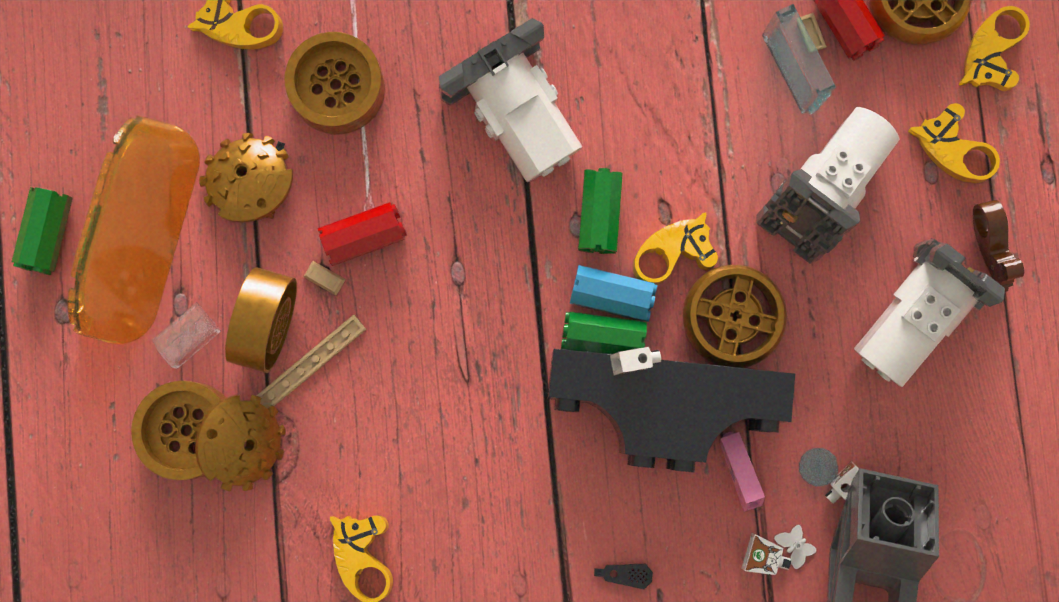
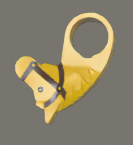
(232, 28)

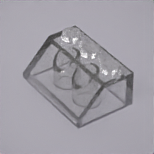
(185, 336)

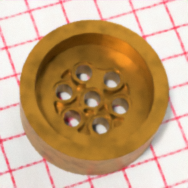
(327, 53)
(261, 320)
(160, 408)

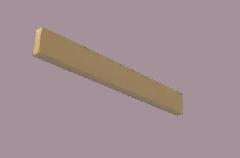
(311, 362)

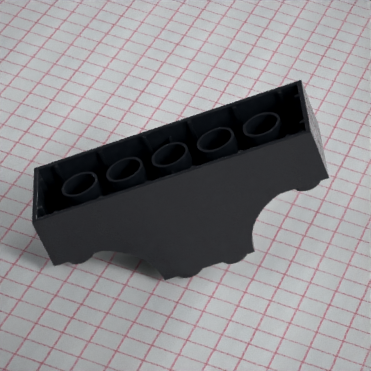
(673, 406)

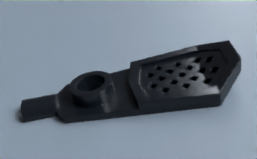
(623, 574)

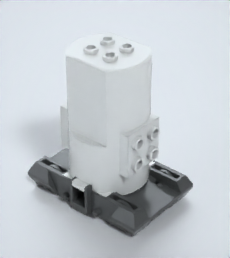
(515, 101)
(821, 198)
(925, 310)

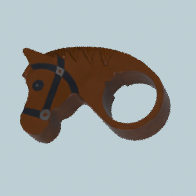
(992, 238)

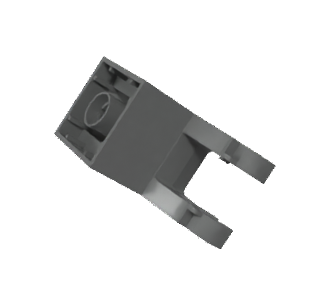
(884, 537)

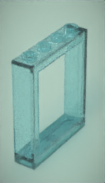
(789, 22)

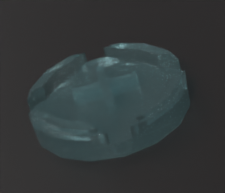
(818, 467)

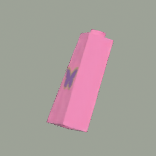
(742, 471)

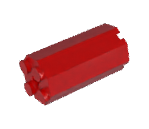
(851, 25)
(362, 233)

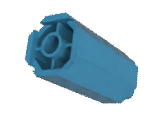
(613, 293)

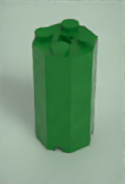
(600, 211)
(41, 231)
(602, 333)

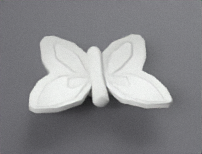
(796, 544)

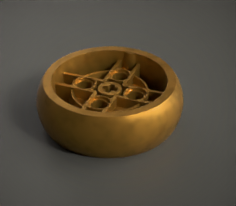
(945, 19)
(744, 279)

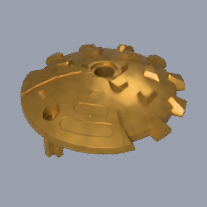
(255, 193)
(222, 441)

